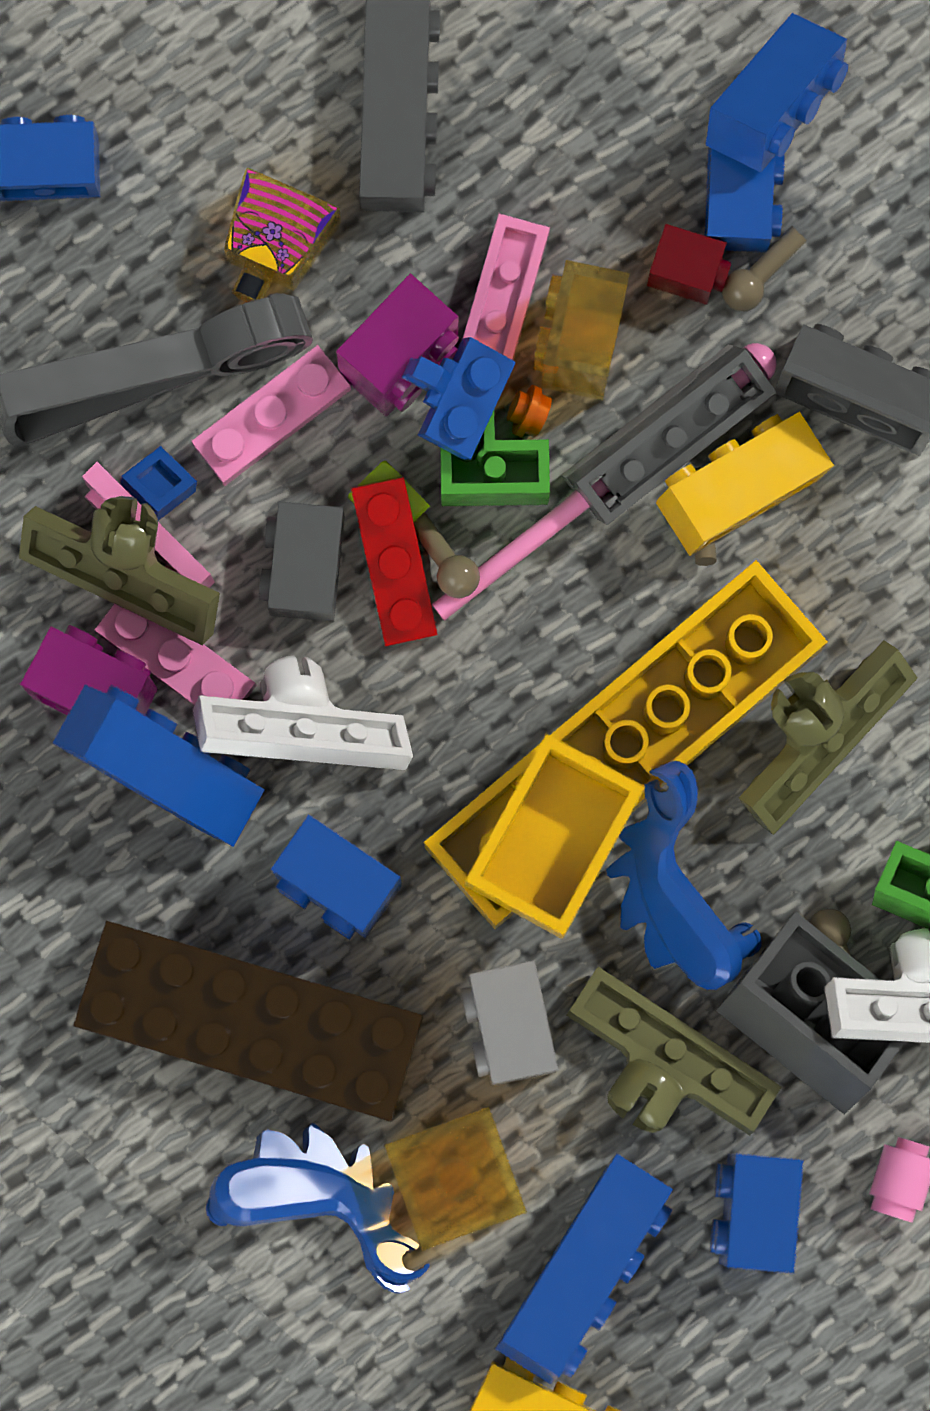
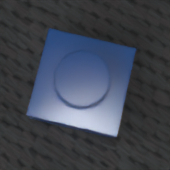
(159, 482)

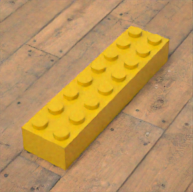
(659, 708)

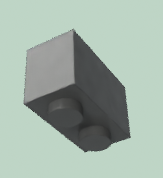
(304, 561)

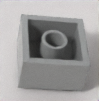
(510, 1022)

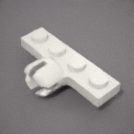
(300, 723)
(886, 1008)

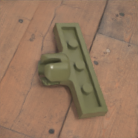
(120, 565)
(823, 730)
(668, 1060)

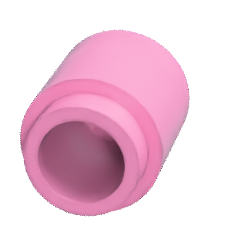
(901, 1180)

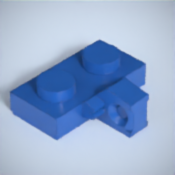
(460, 394)

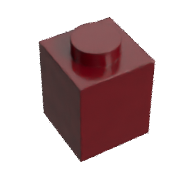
(688, 265)

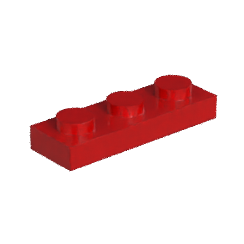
(394, 561)

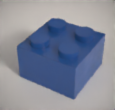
(336, 878)
(758, 1212)

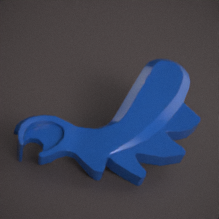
(677, 917)
(315, 1182)

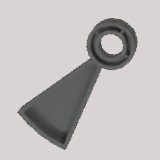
(88, 386)

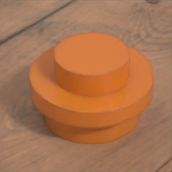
(529, 411)

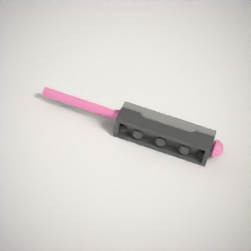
(645, 451)

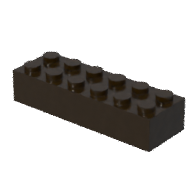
(248, 1021)

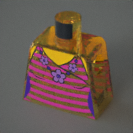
(276, 234)

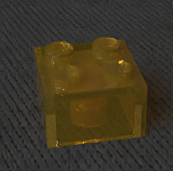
(585, 325)
(455, 1178)

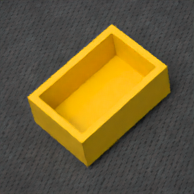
(554, 836)

